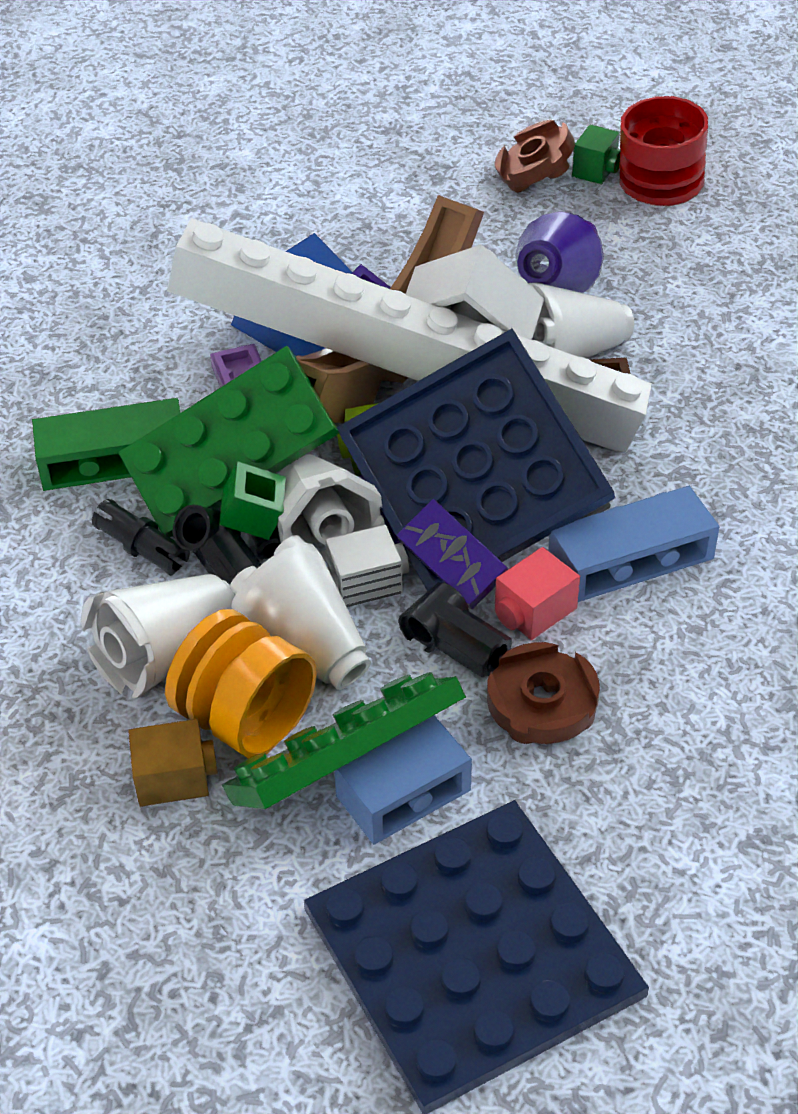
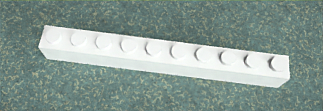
(386, 325)

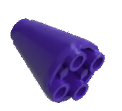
(570, 247)

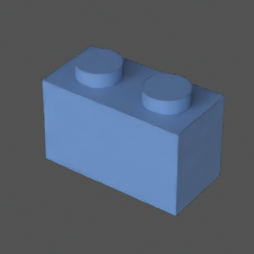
(404, 779)

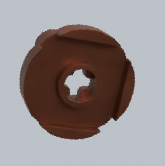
(538, 154)
(543, 719)

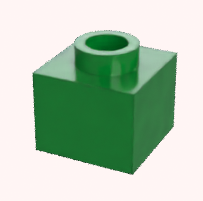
(596, 154)
(252, 500)

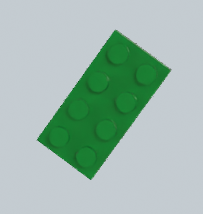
(256, 419)
(357, 731)

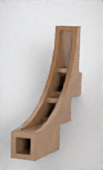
(351, 383)

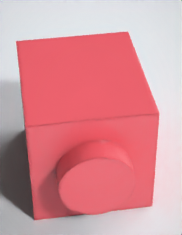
(536, 593)

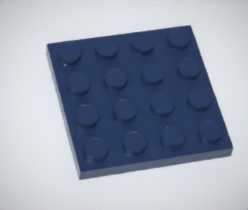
(483, 446)
(473, 954)

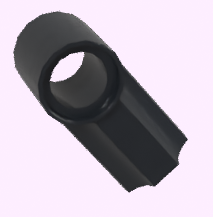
(215, 546)
(444, 622)

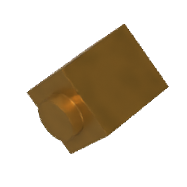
(170, 762)

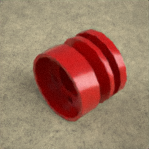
(663, 150)

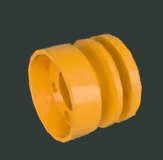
(240, 682)

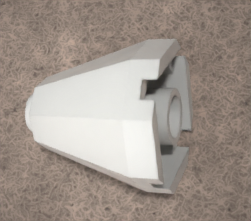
(326, 502)

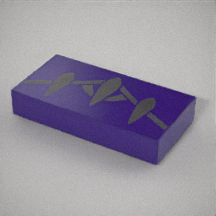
(452, 553)

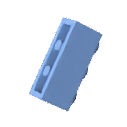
(636, 541)

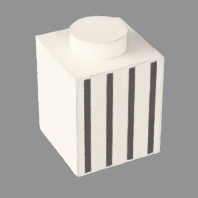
(366, 565)

